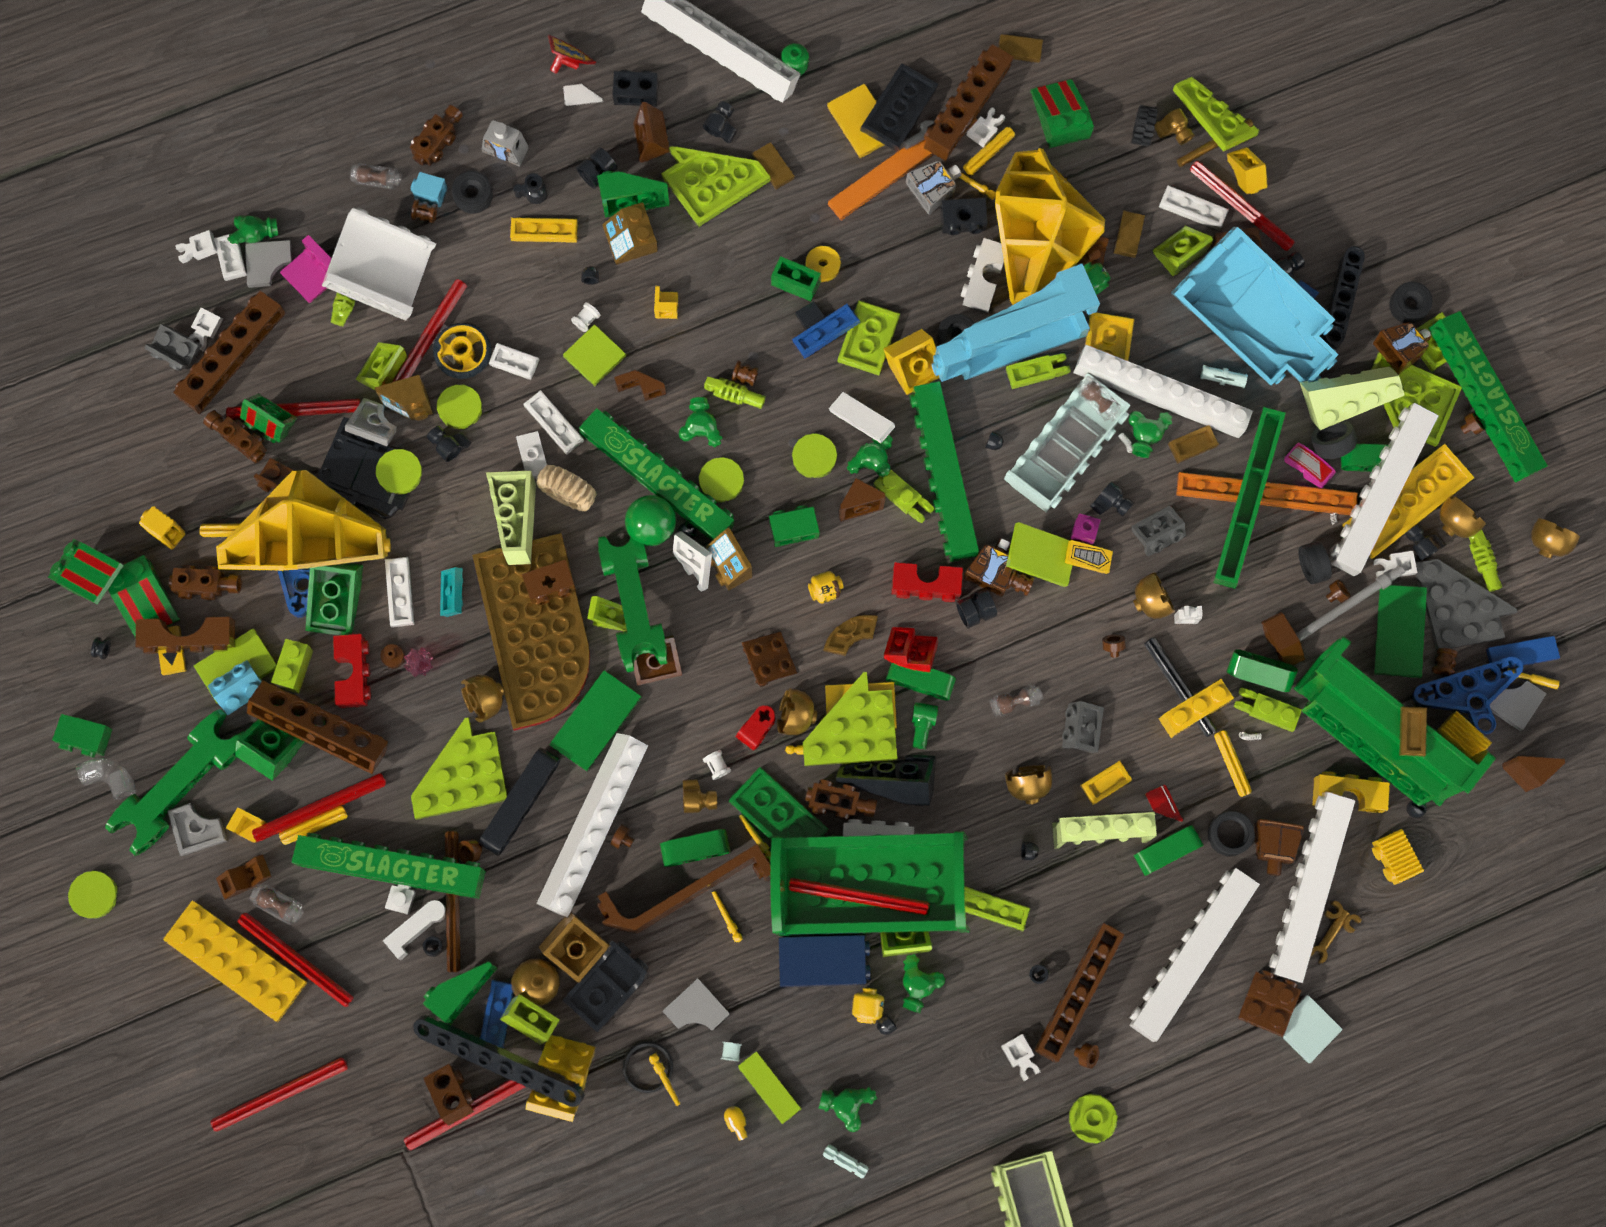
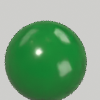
(650, 520)

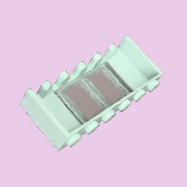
(1063, 450)

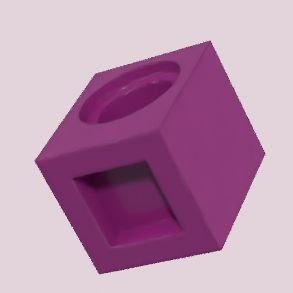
(1085, 529)

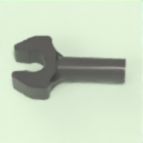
(918, 137)

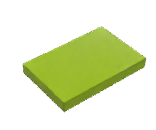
(866, 341)
(1039, 554)
(247, 647)

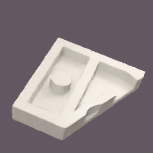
(694, 558)

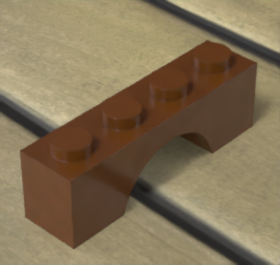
(214, 633)

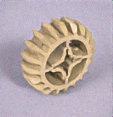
(566, 488)

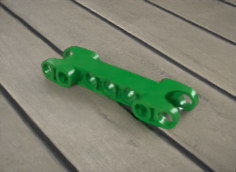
(640, 635)
(149, 811)

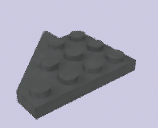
(1459, 608)

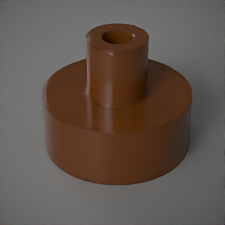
(1472, 424)
(1338, 591)
(1114, 644)
(396, 659)
(621, 837)
(469, 850)
(1087, 1055)

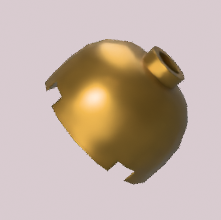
(1459, 518)
(1553, 539)
(1152, 597)
(482, 696)
(796, 713)
(1029, 783)
(536, 981)

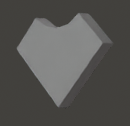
(265, 260)
(370, 423)
(1518, 704)
(194, 831)
(696, 1006)

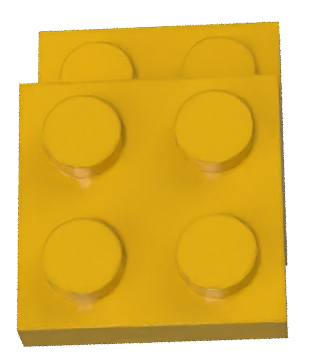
(567, 1059)

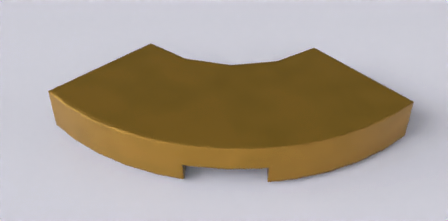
(849, 632)

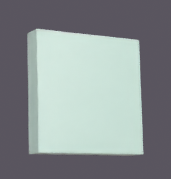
(1310, 1029)

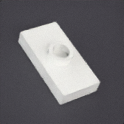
(230, 258)
(514, 361)
(531, 453)

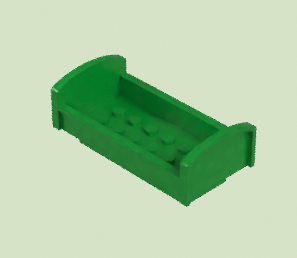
(1369, 725)
(896, 865)

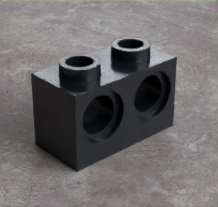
(634, 94)

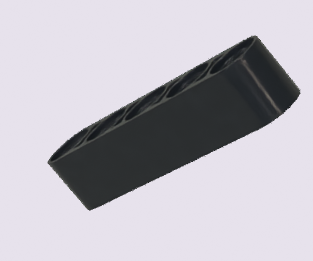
(1348, 291)
(519, 801)

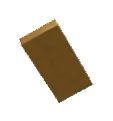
(1021, 47)
(773, 165)
(1129, 234)
(1193, 444)
(1413, 731)

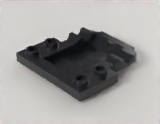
(352, 473)

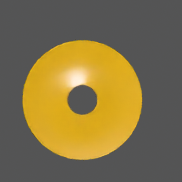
(826, 255)

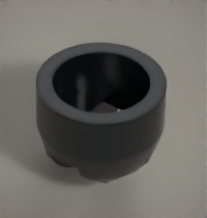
(590, 275)
(994, 441)
(688, 529)
(1414, 811)
(1029, 851)
(432, 942)
(1037, 968)
(886, 1025)

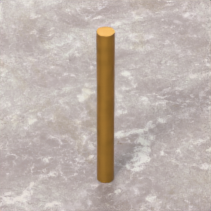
(1202, 150)

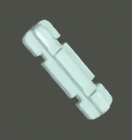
(845, 1161)

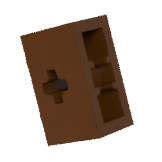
(537, 581)

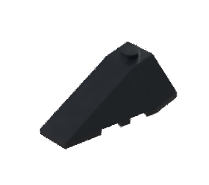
(901, 780)

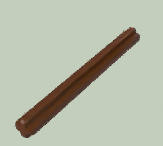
(452, 910)

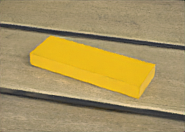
(544, 230)

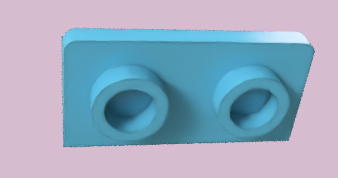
(235, 687)

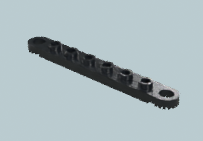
(499, 1060)

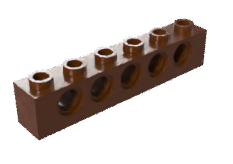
(943, 143)
(229, 363)
(262, 706)
(1079, 992)

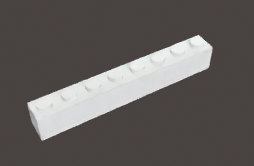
(724, 46)
(1163, 391)
(1384, 489)
(592, 824)
(1312, 886)
(1194, 954)

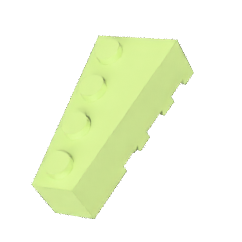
(1349, 395)
(514, 509)

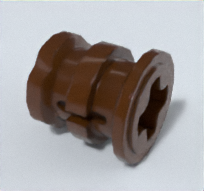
(424, 211)
(745, 373)
(1020, 582)
(1445, 662)

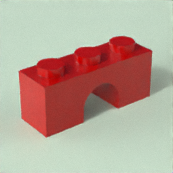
(907, 583)
(354, 690)

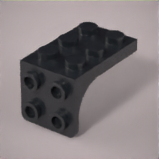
(607, 986)

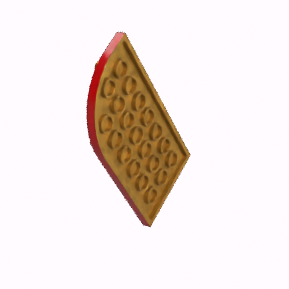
(537, 648)

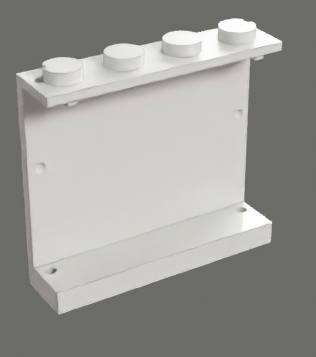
(378, 263)

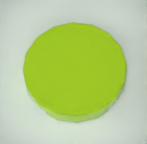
(459, 406)
(814, 456)
(399, 471)
(721, 479)
(92, 894)
(1092, 1118)

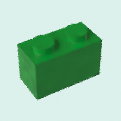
(795, 279)
(793, 526)
(81, 735)

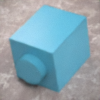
(429, 189)

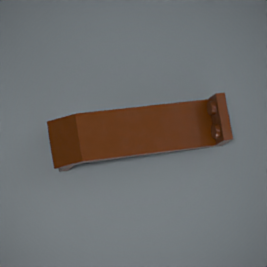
(752, 855)

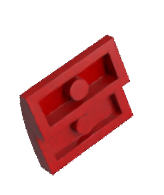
(911, 650)

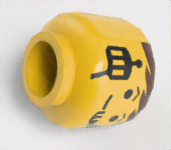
(825, 587)

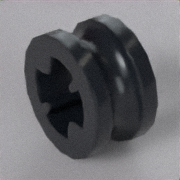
(100, 648)

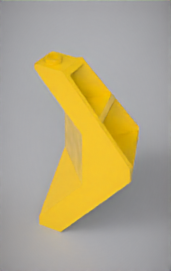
(1041, 223)
(302, 528)

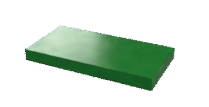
(1400, 631)
(595, 721)
(775, 809)

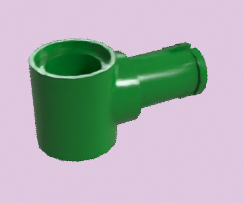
(923, 718)

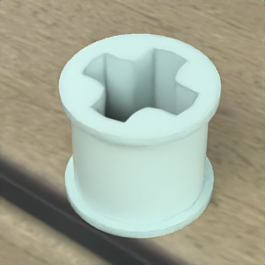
(731, 1051)

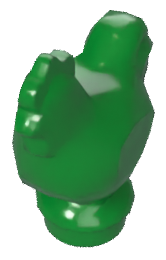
(252, 229)
(700, 423)
(1147, 431)
(872, 457)
(918, 983)
(847, 1105)

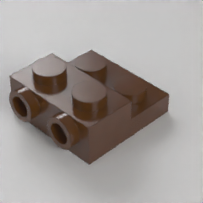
(1270, 1003)

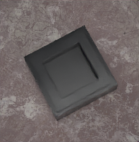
(809, 315)

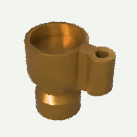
(1176, 123)
(695, 800)

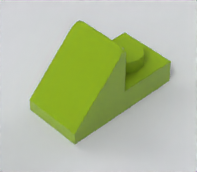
(606, 614)

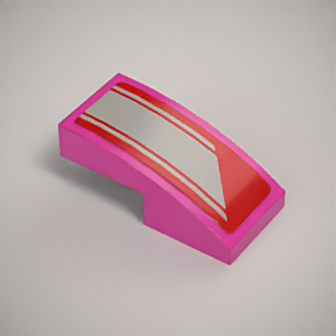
(1310, 464)

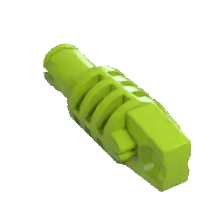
(341, 309)
(733, 392)
(1485, 561)

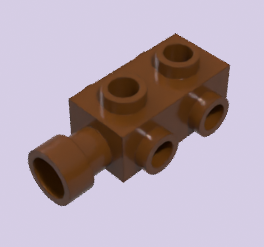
(436, 138)
(236, 435)
(195, 585)
(835, 797)

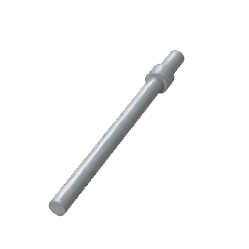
(1382, 581)

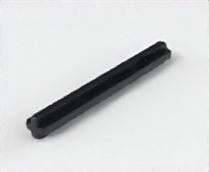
(1176, 681)

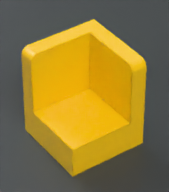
(665, 304)
(243, 824)

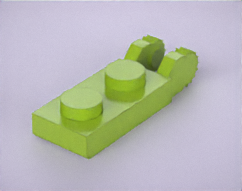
(1036, 370)
(902, 495)
(1269, 710)

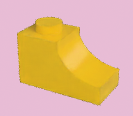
(1248, 170)

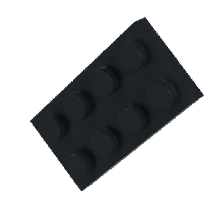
(899, 107)

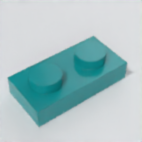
(451, 592)

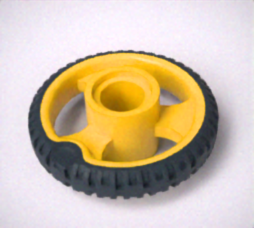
(470, 367)

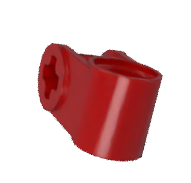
(754, 730)

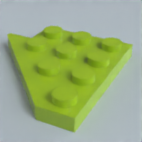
(711, 181)
(1425, 390)
(854, 729)
(462, 776)

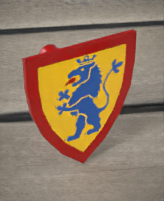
(566, 55)

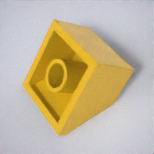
(912, 360)

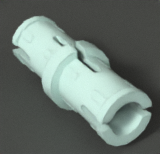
(1224, 376)

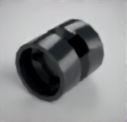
(600, 161)
(977, 608)

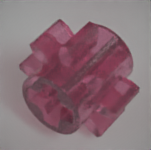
(418, 662)

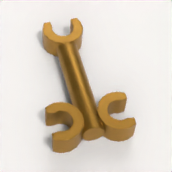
(1341, 918)

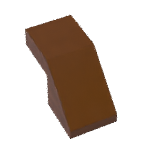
(649, 386)
(1283, 637)
(243, 877)

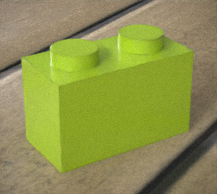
(292, 666)
(529, 1019)

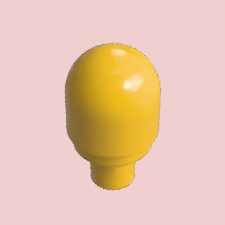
(736, 1121)

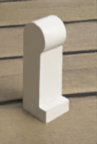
(406, 933)

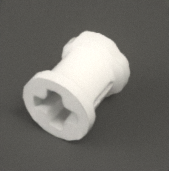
(585, 317)
(717, 764)

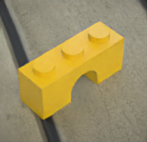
(1196, 708)
(1371, 793)

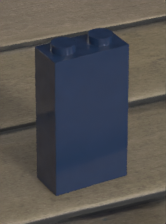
(823, 961)

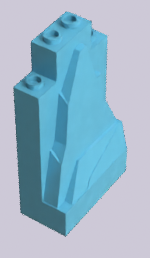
(1258, 310)
(1022, 330)

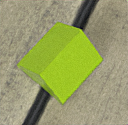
(1182, 249)
(382, 365)
(905, 943)

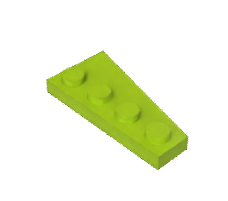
(1213, 115)

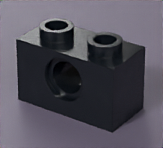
(974, 209)

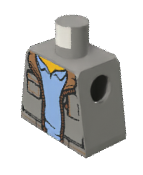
(502, 143)
(933, 184)

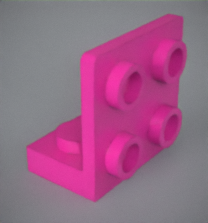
(308, 270)

